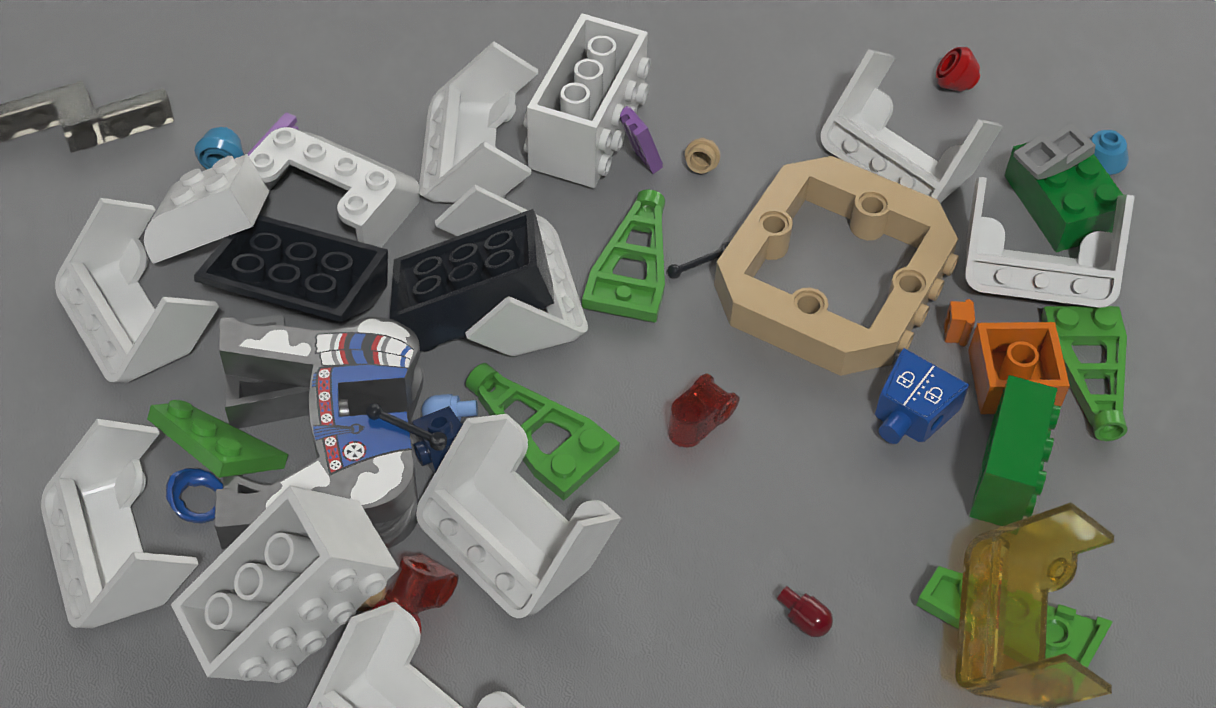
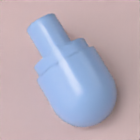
(460, 408)

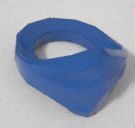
(179, 482)

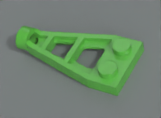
(625, 294)
(1094, 327)
(574, 459)

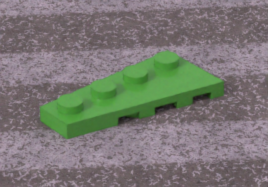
(1065, 629)

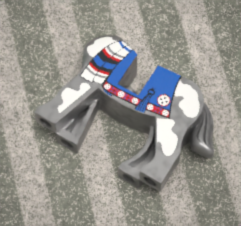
(333, 379)

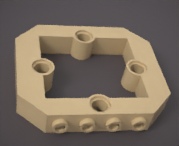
(802, 319)

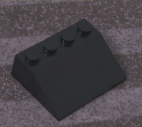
(299, 269)
(460, 280)

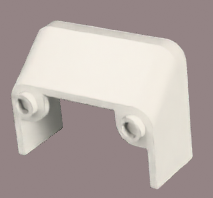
(463, 128)
(859, 136)
(1087, 280)
(109, 305)
(514, 325)
(95, 533)

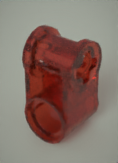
(700, 411)
(422, 584)

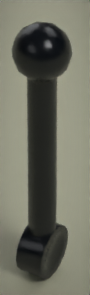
(674, 271)
(437, 440)

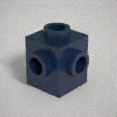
(438, 421)

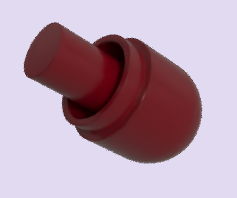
(807, 613)

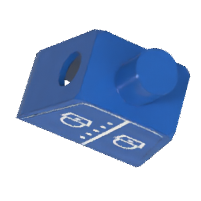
(917, 399)

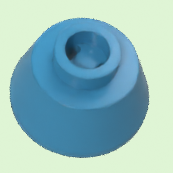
(216, 145)
(1111, 150)

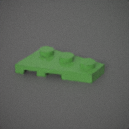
(214, 442)

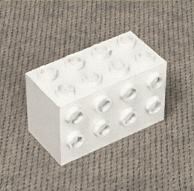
(579, 103)
(284, 587)

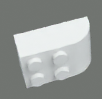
(206, 208)

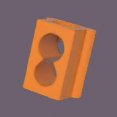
(959, 322)

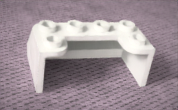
(376, 194)
(502, 526)
(375, 672)

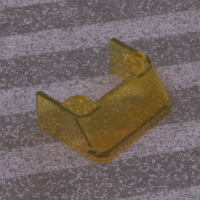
(1007, 604)

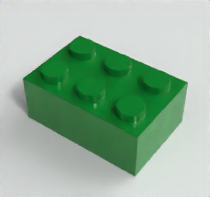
(1067, 203)
(1016, 453)

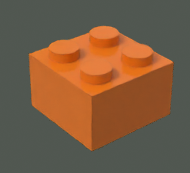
(1017, 350)

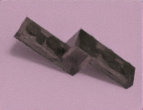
(79, 120)

